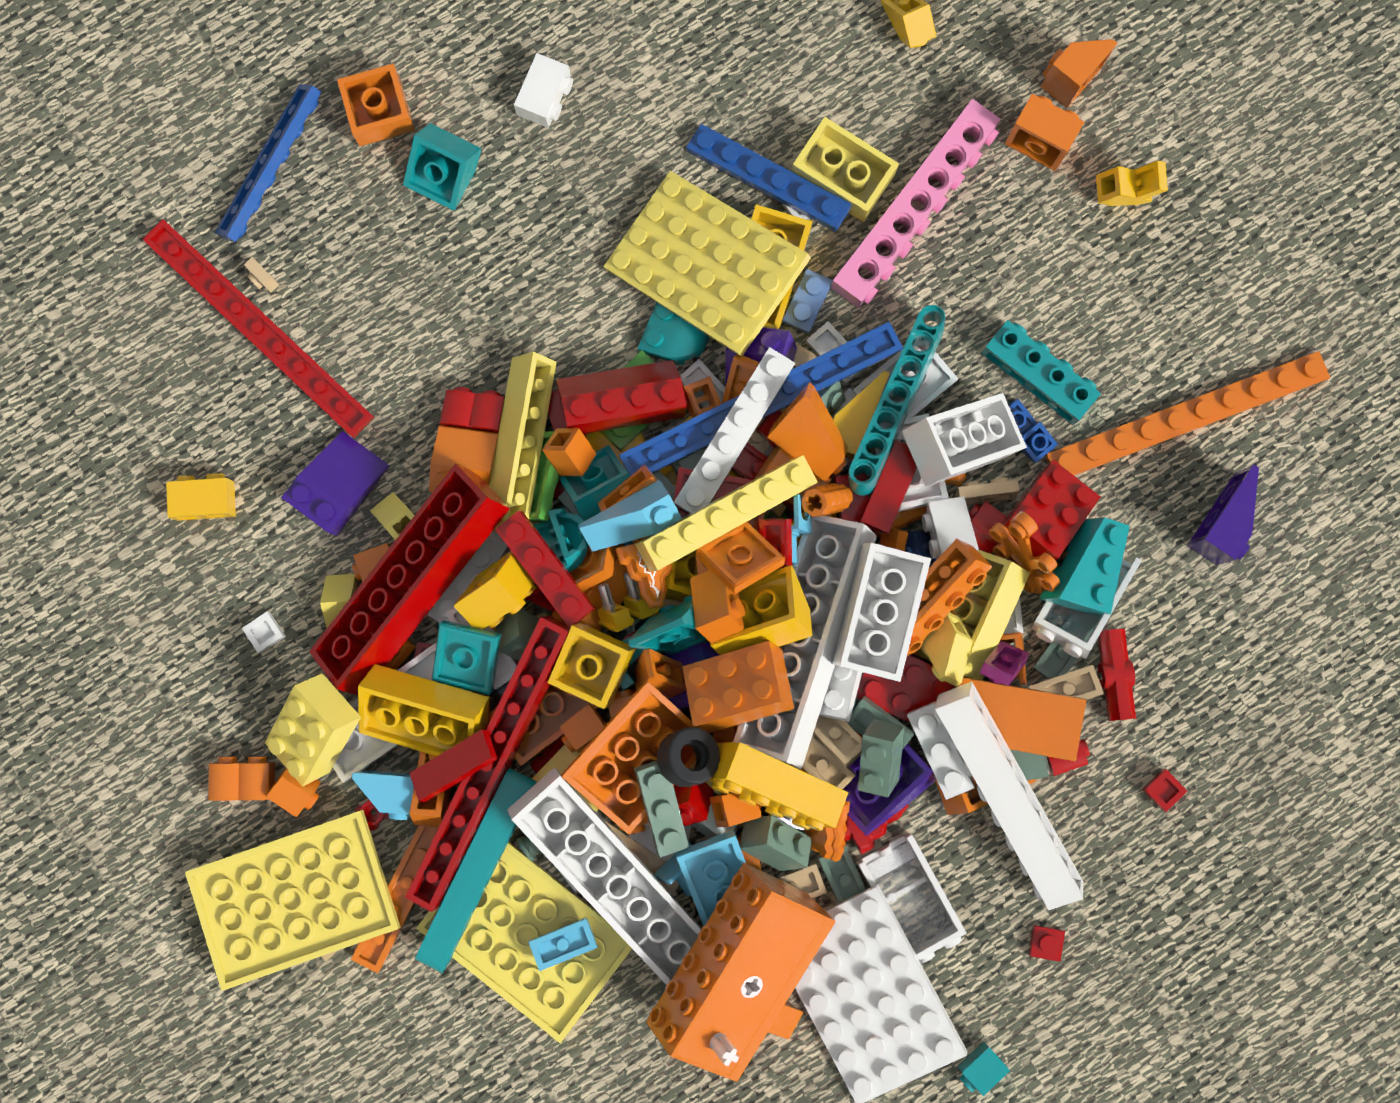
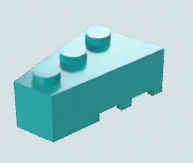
(1091, 567)

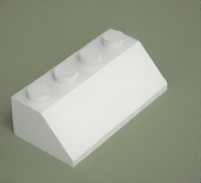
(881, 611)

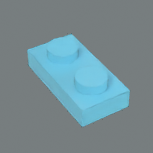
(563, 944)

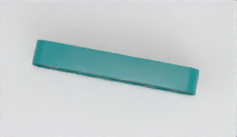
(892, 411)
(473, 874)

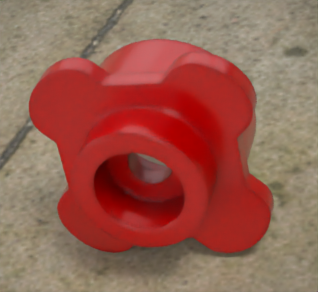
(372, 820)

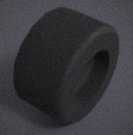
(706, 754)

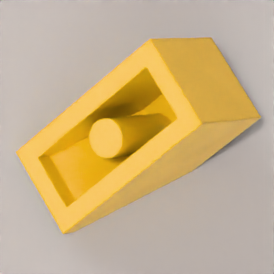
(910, 20)

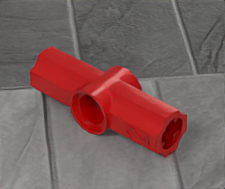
(1117, 675)

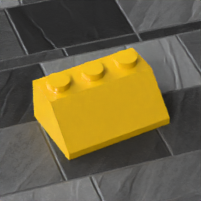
(773, 612)

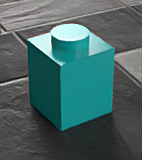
(982, 1069)

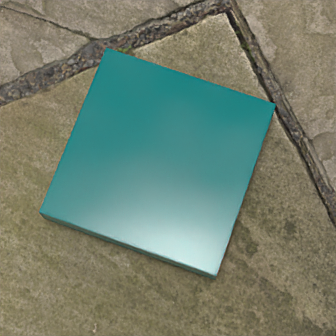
(466, 657)

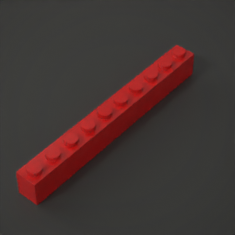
(477, 791)

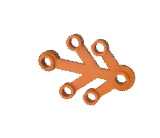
(1021, 528)

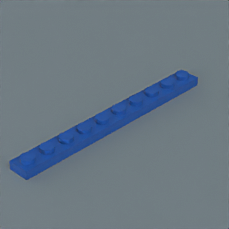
(820, 372)

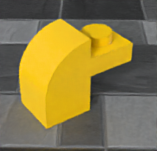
(1131, 187)

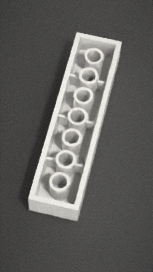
(826, 575)
(606, 873)

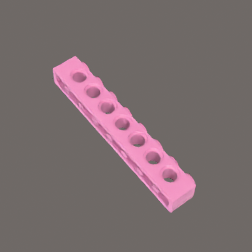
(973, 121)

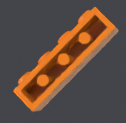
(946, 586)

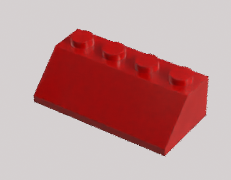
(622, 397)

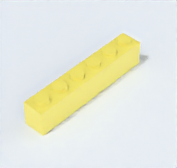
(522, 431)
(726, 513)

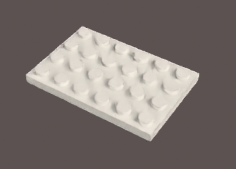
(876, 1001)

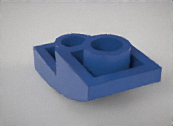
(1034, 434)

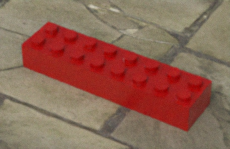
(409, 578)

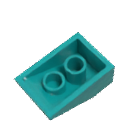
(669, 630)

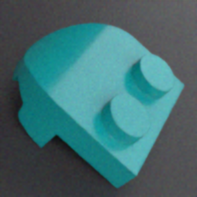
(671, 337)
(564, 537)

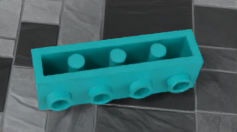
(1041, 372)

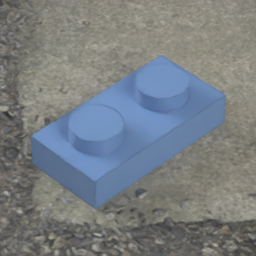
(807, 301)

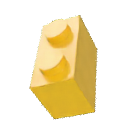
(200, 498)

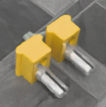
(618, 617)

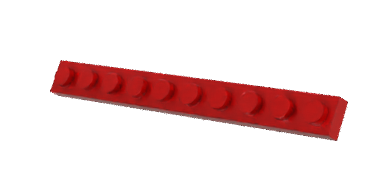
(258, 328)

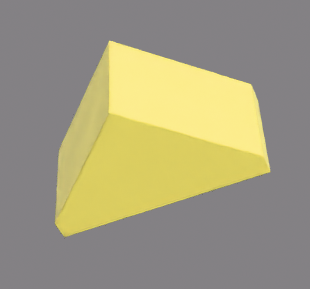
(336, 594)

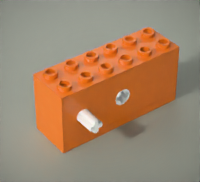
(739, 973)

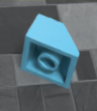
(387, 791)

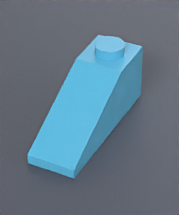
(631, 518)

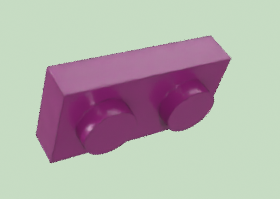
(1004, 663)

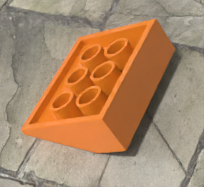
(630, 739)

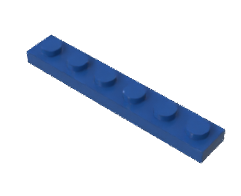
(271, 156)
(768, 177)

